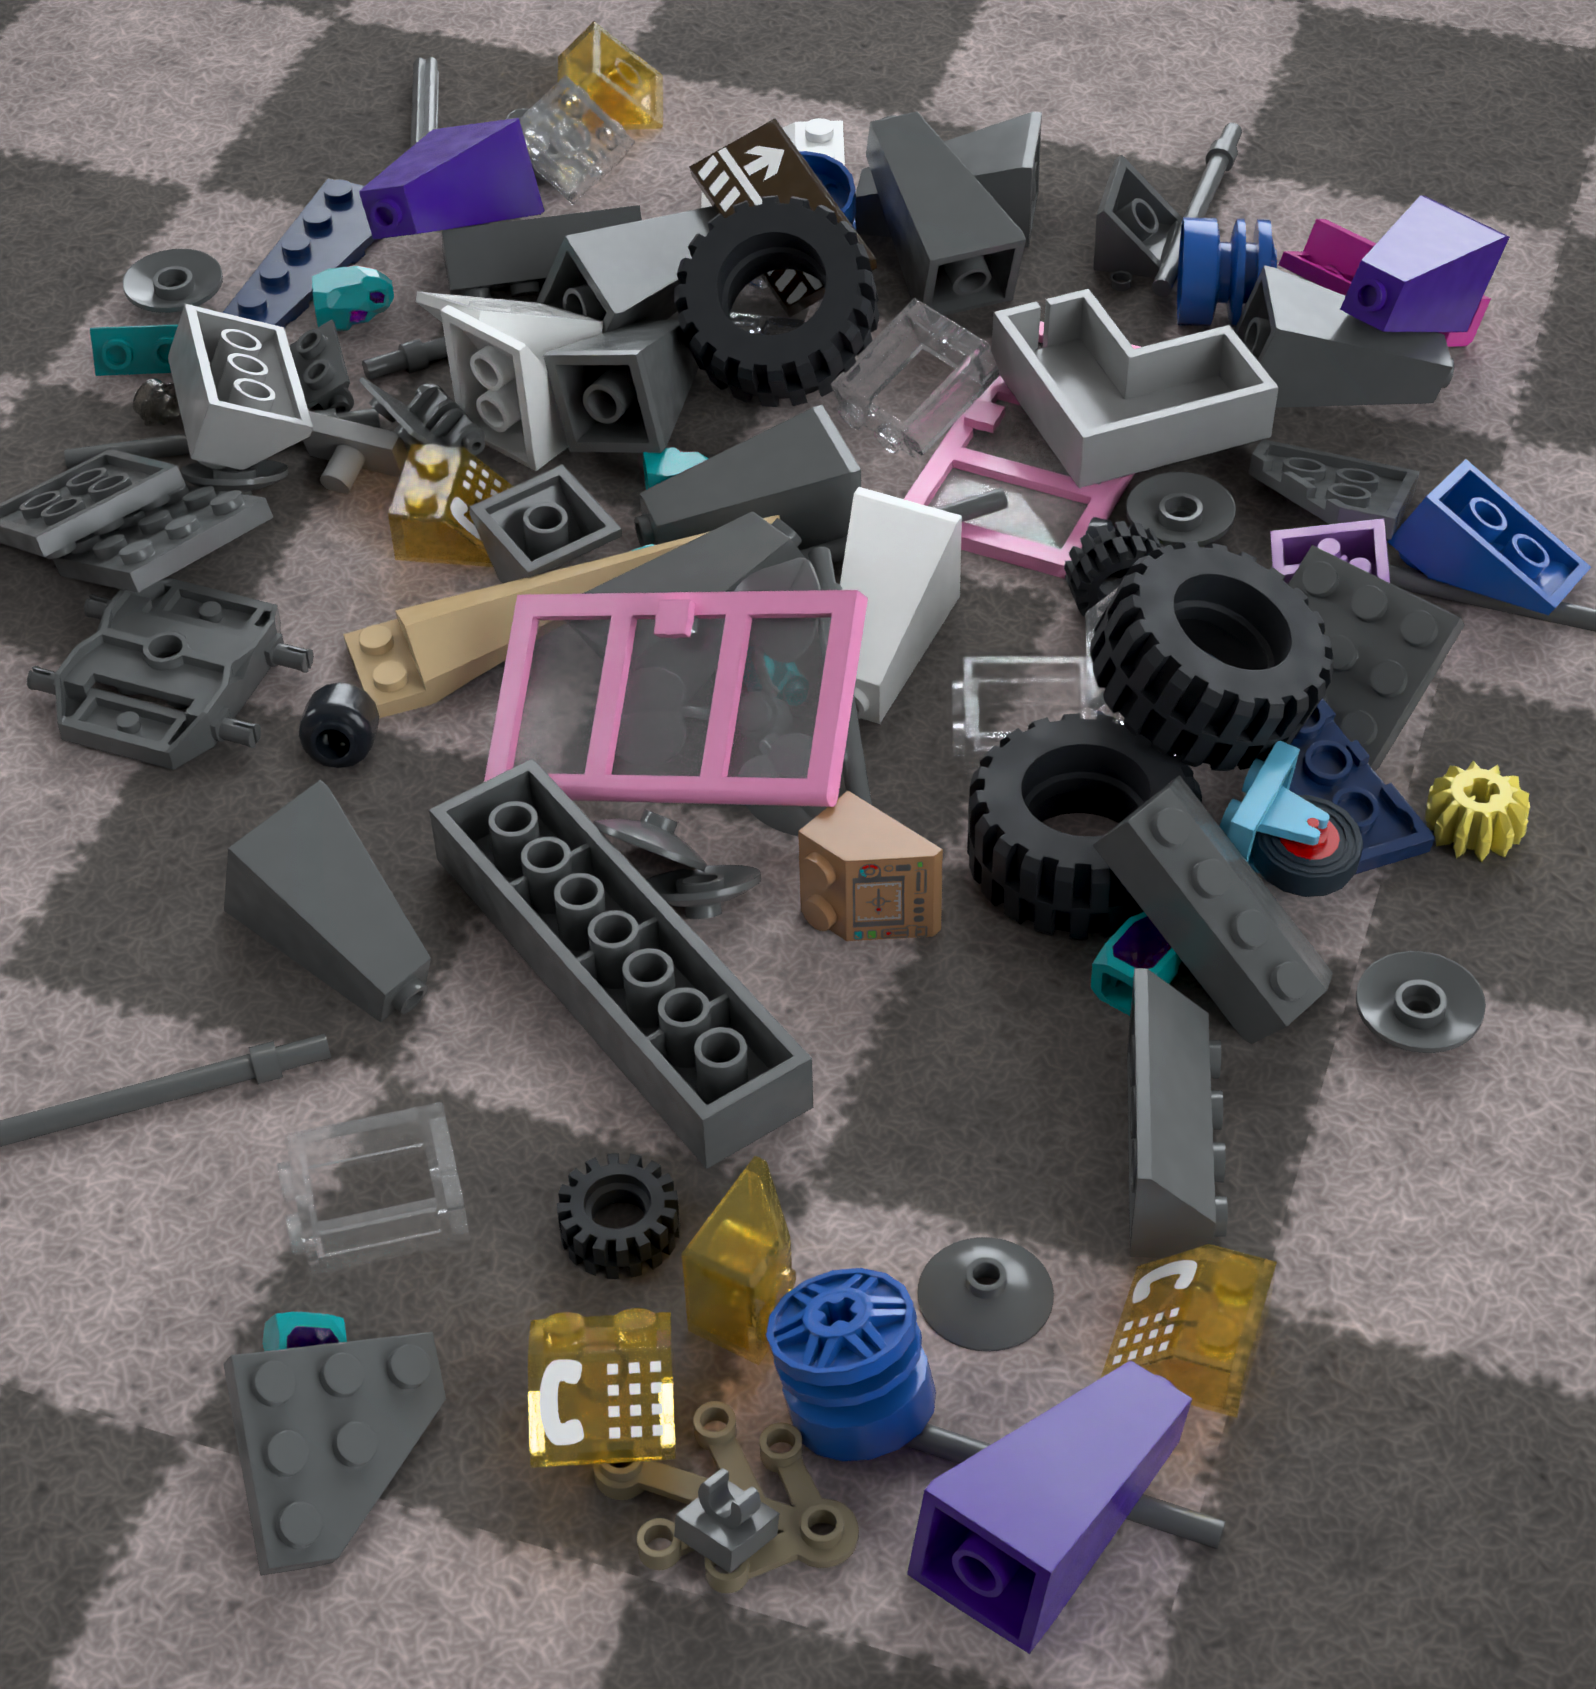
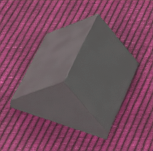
(1132, 224)
(541, 525)

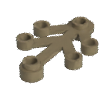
(794, 1535)

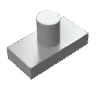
(353, 447)

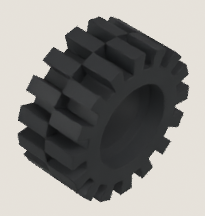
(1103, 557)
(626, 1245)

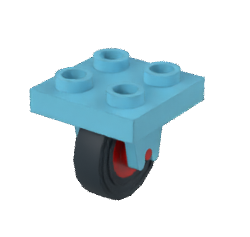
(1292, 839)

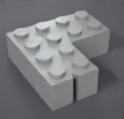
(1125, 407)

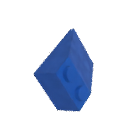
(1487, 544)

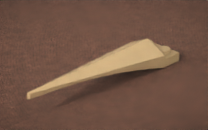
(462, 636)

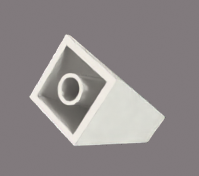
(910, 572)

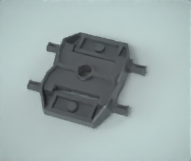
(221, 658)

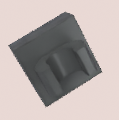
(726, 1522)

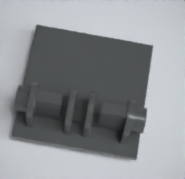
(322, 369)
(428, 418)

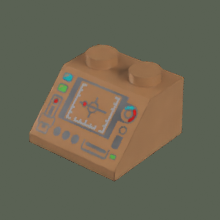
(868, 874)

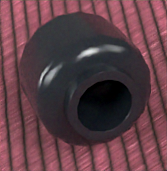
(339, 725)

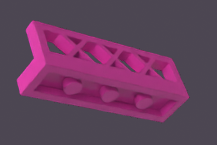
(1333, 259)

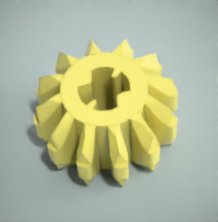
(1477, 810)

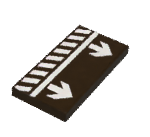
(762, 166)

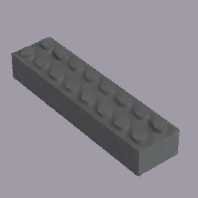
(623, 963)

